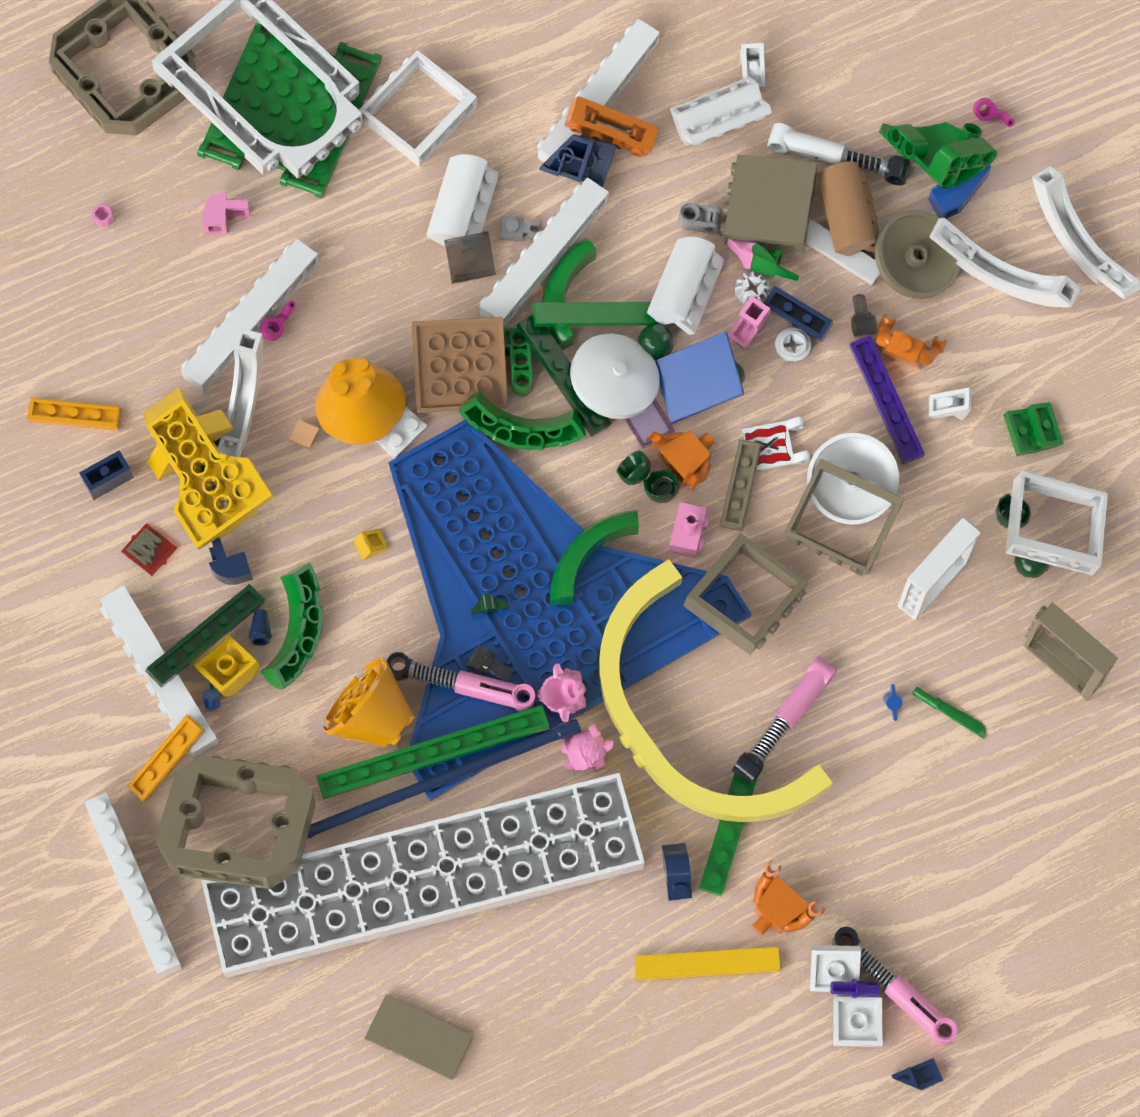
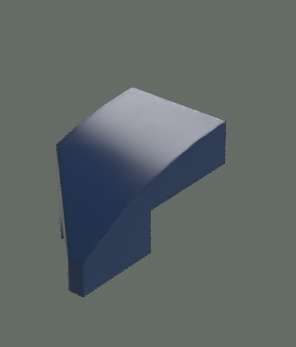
(920, 1076)

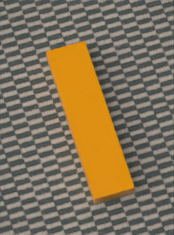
(74, 414)
(166, 758)

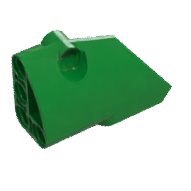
(942, 150)

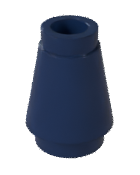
(260, 628)

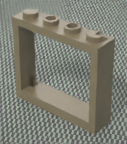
(859, 482)
(722, 623)
(1078, 641)

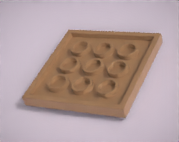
(458, 360)

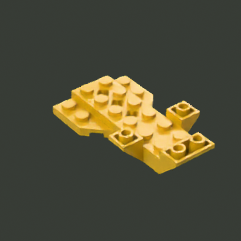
(185, 446)

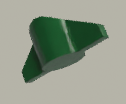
(488, 604)

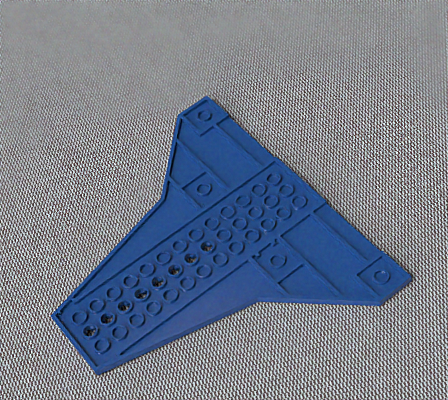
(530, 632)

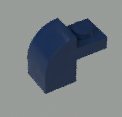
(230, 569)
(677, 871)

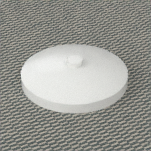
(614, 376)
(860, 456)

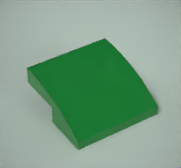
(1033, 429)

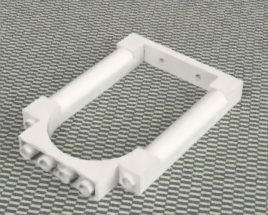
(258, 150)

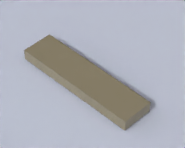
(740, 485)

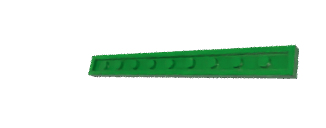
(432, 752)

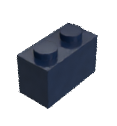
(106, 475)

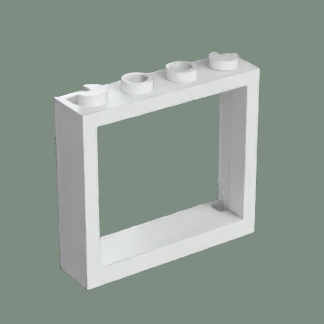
(442, 131)
(1048, 553)
(939, 568)

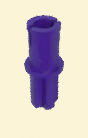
(855, 988)

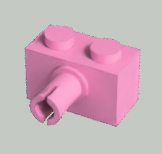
(687, 530)

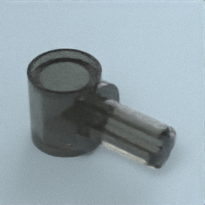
(862, 322)
(484, 661)

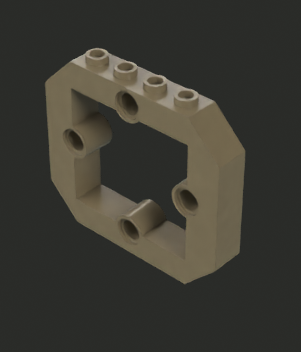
(80, 34)
(232, 774)

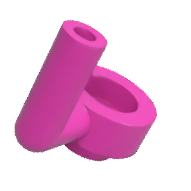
(991, 111)
(276, 323)

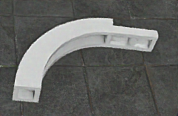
(1074, 238)
(1021, 284)
(246, 382)

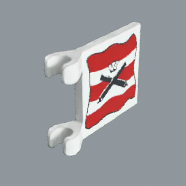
(776, 444)

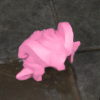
(563, 692)
(585, 749)

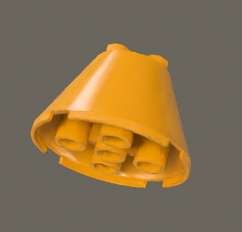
(359, 402)
(370, 708)

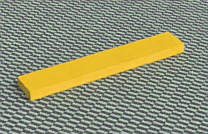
(707, 963)

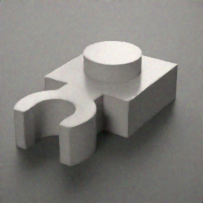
(514, 228)

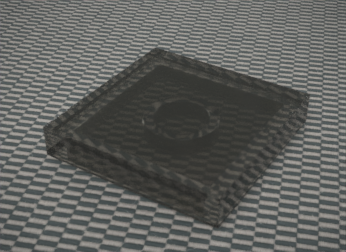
(469, 257)

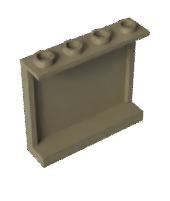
(770, 201)

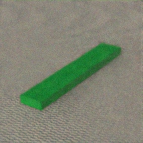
(592, 314)

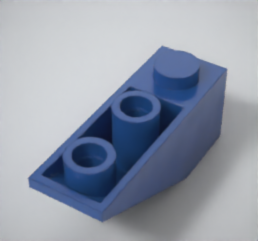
(953, 200)

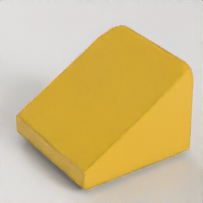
(370, 543)

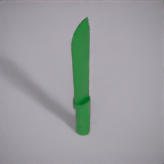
(953, 713)

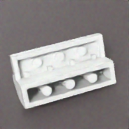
(719, 112)
(462, 198)
(686, 284)

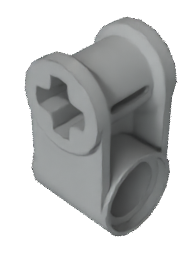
(701, 219)

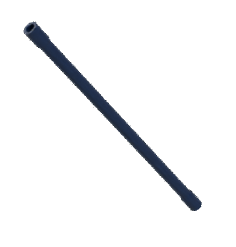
(560, 732)

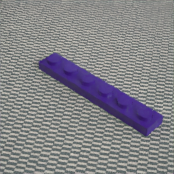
(887, 399)

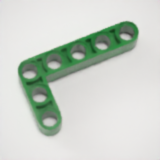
(517, 352)

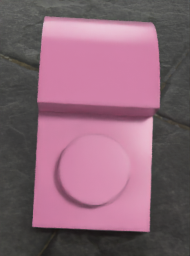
(218, 210)
(751, 322)

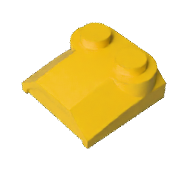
(228, 667)

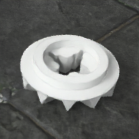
(742, 286)
(799, 337)

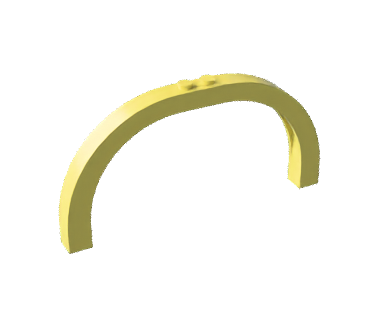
(647, 755)

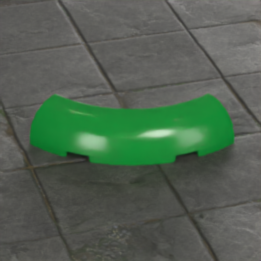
(559, 280)
(519, 431)
(581, 549)
(303, 627)

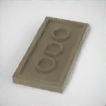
(419, 1037)

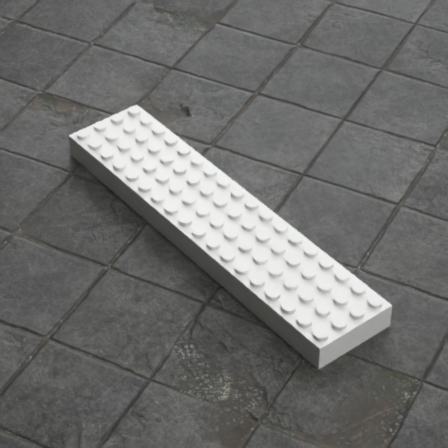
(428, 875)

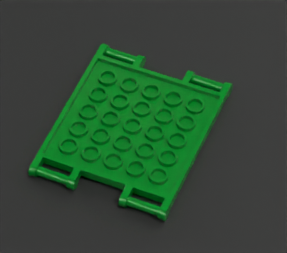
(286, 104)

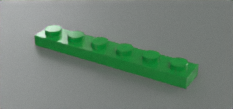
(724, 844)

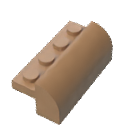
(849, 208)

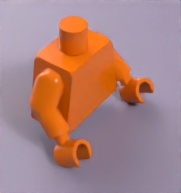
(906, 348)
(684, 455)
(780, 905)

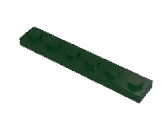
(559, 370)
(205, 636)

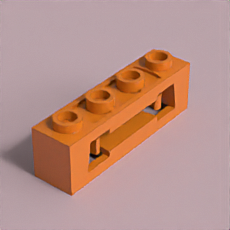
(584, 111)

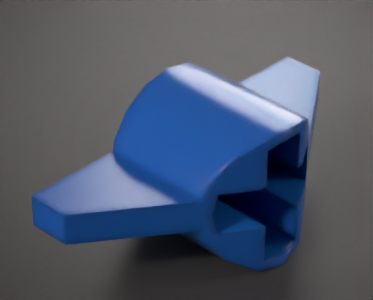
(211, 698)
(893, 701)

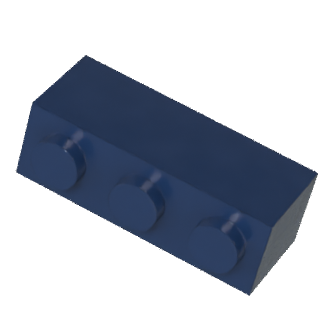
(798, 314)

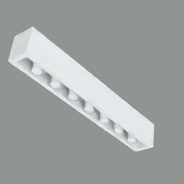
(609, 80)
(545, 252)
(254, 307)
(145, 650)
(133, 885)

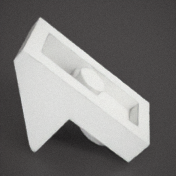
(753, 62)
(950, 403)

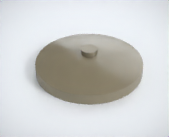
(911, 259)

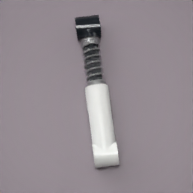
(785, 139)

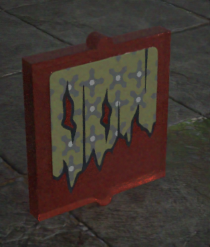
(149, 549)

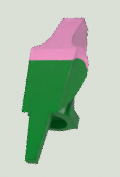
(760, 258)

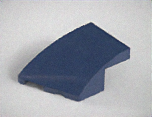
(581, 158)

